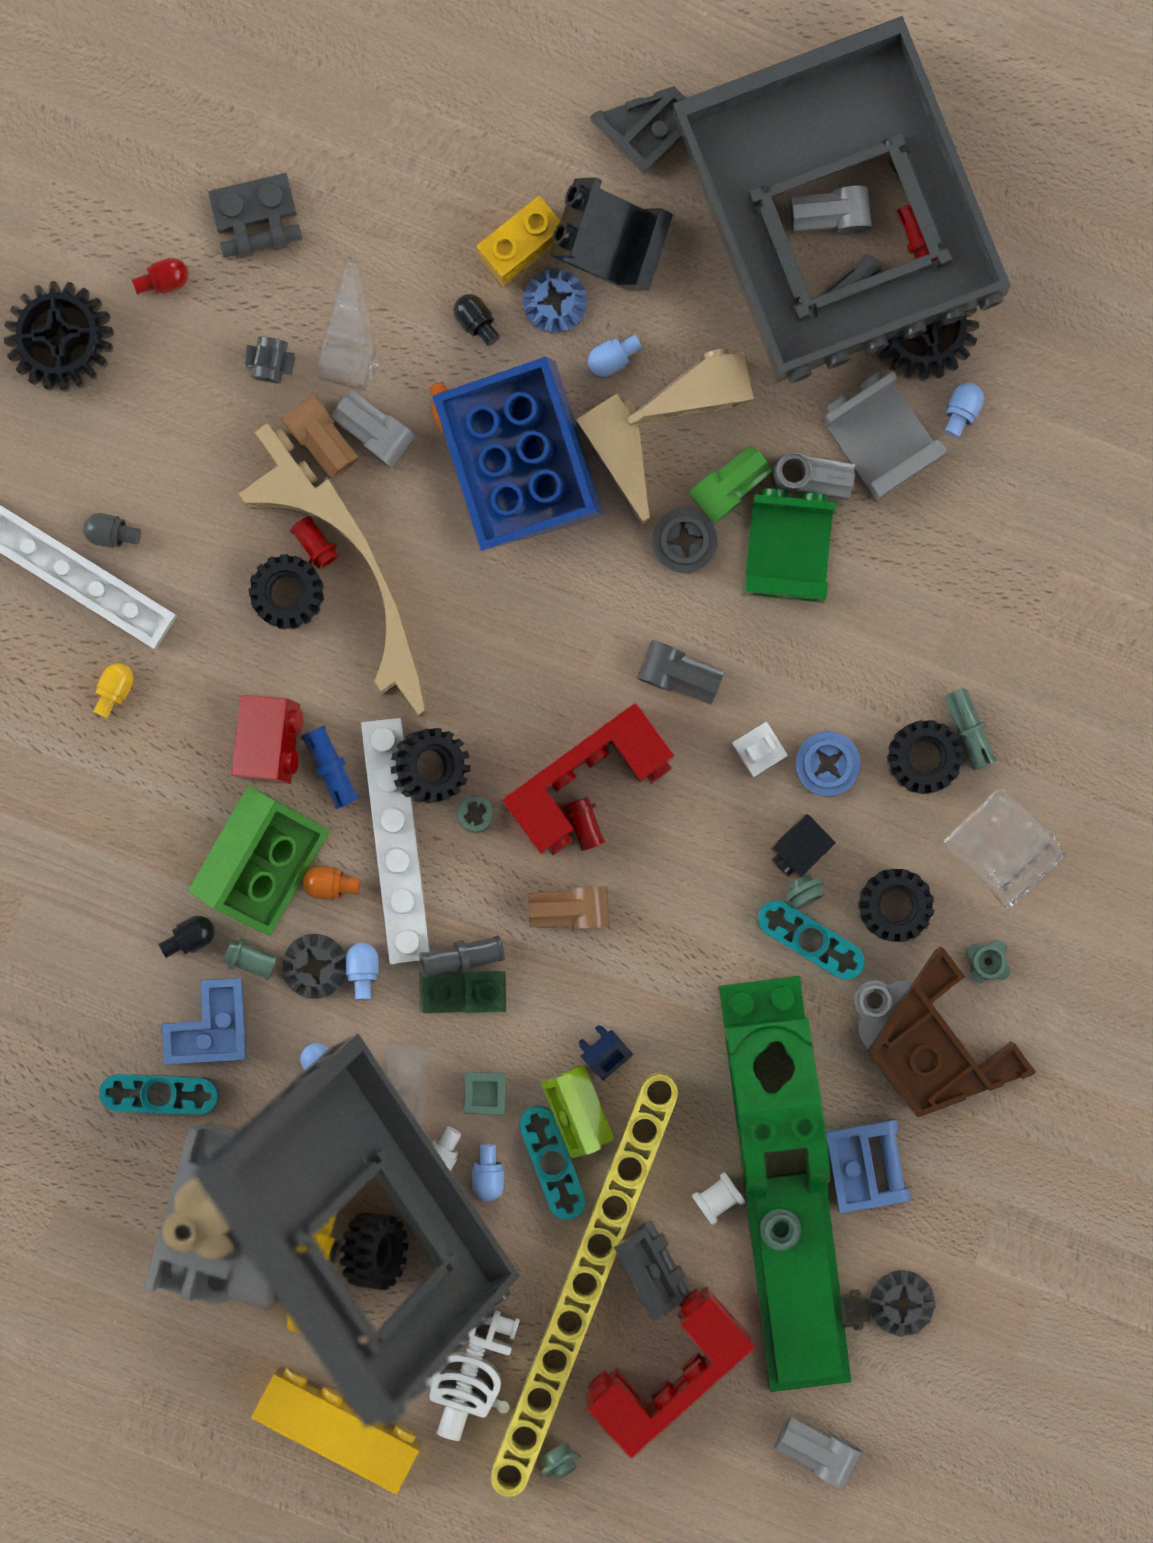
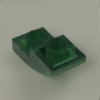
(463, 992)

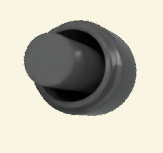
(110, 531)

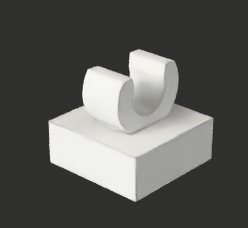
(759, 749)

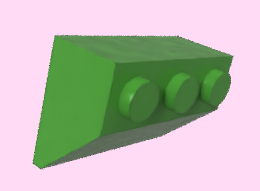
(258, 861)

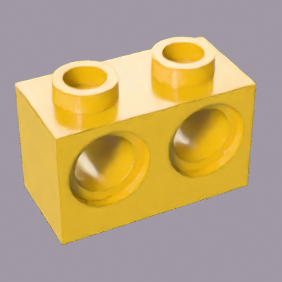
(519, 241)

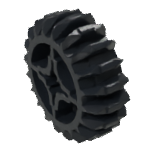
(42, 336)
(928, 344)

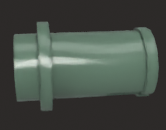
(250, 959)

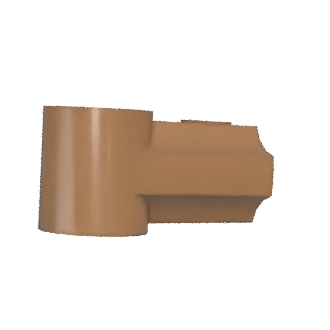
(315, 430)
(577, 908)

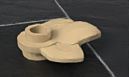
(206, 1224)

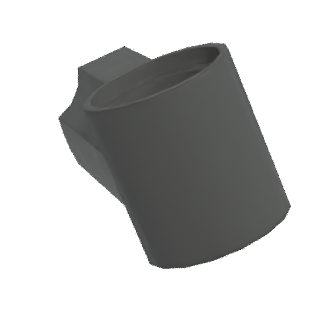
(671, 669)

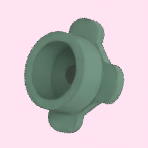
(997, 969)
(559, 1462)

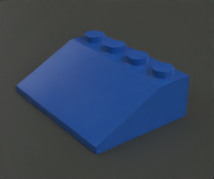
(518, 454)

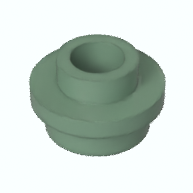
(805, 891)
(787, 1240)

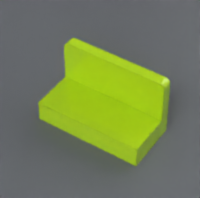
(577, 1111)

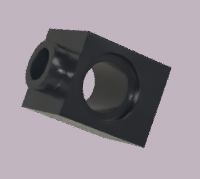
(801, 847)

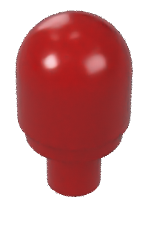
(162, 277)

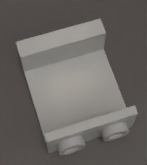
(881, 435)

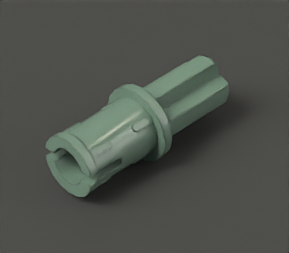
(969, 728)

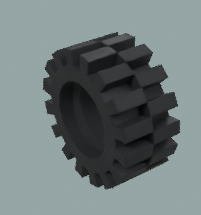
(286, 567)
(949, 751)
(452, 758)
(920, 912)
(373, 1251)

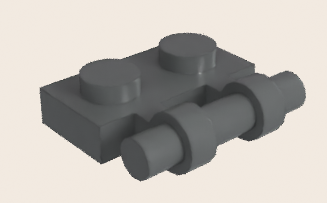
(254, 204)
(652, 1270)

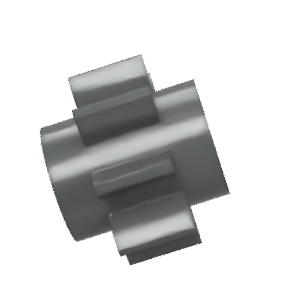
(269, 360)

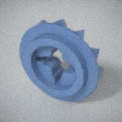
(546, 317)
(847, 765)

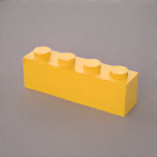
(334, 1431)

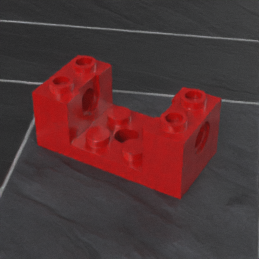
(632, 739)
(627, 1414)

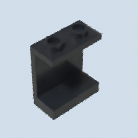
(610, 236)

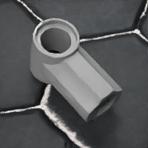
(842, 210)
(380, 434)
(817, 476)
(828, 1456)

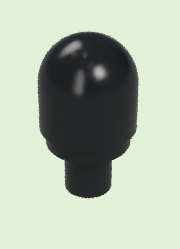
(475, 318)
(189, 936)

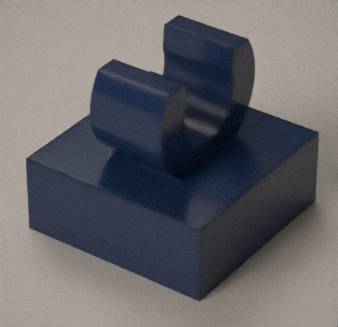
(606, 1053)

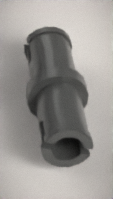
(461, 956)

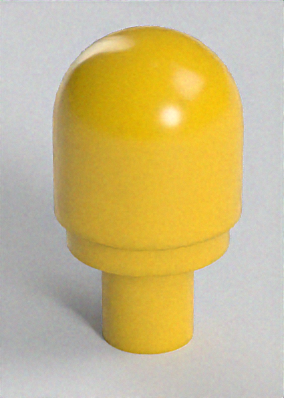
(113, 688)

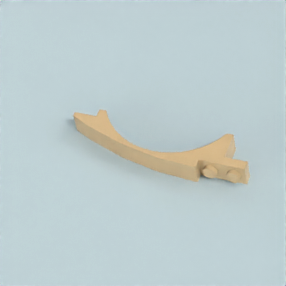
(291, 488)

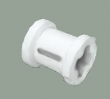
(718, 1198)

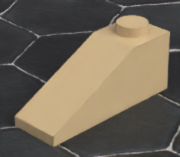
(709, 386)
(618, 450)

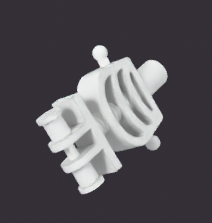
(457, 1407)

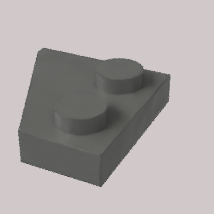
(643, 127)

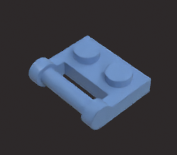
(854, 1169)

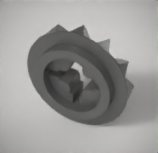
(697, 526)
(324, 949)
(889, 1289)

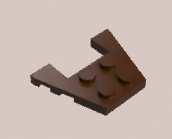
(924, 1054)

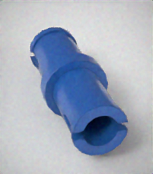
(330, 767)

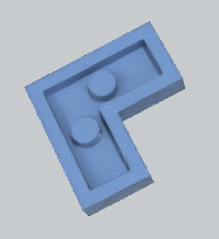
(218, 1035)

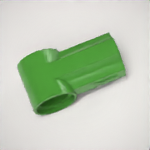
(723, 490)

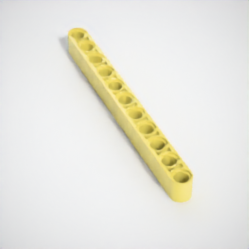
(582, 1303)

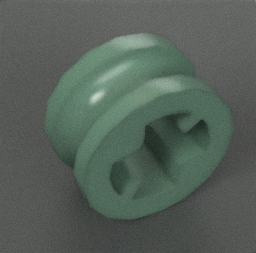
(463, 811)

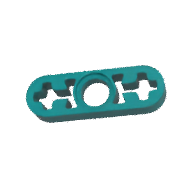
(842, 944)
(129, 1082)
(573, 1187)

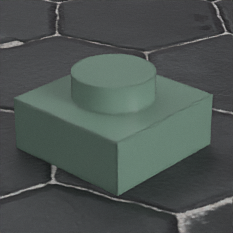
(485, 1093)

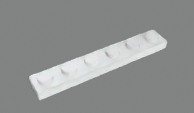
(83, 580)
(395, 844)

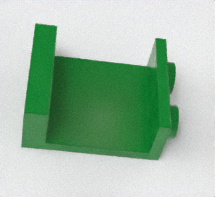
(789, 546)

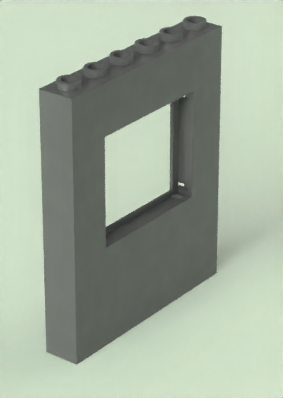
(808, 123)
(299, 1169)

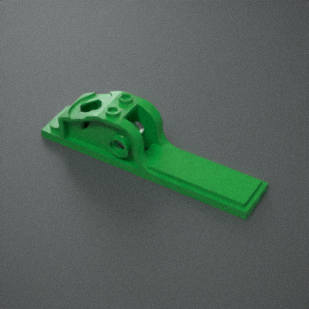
(800, 1284)

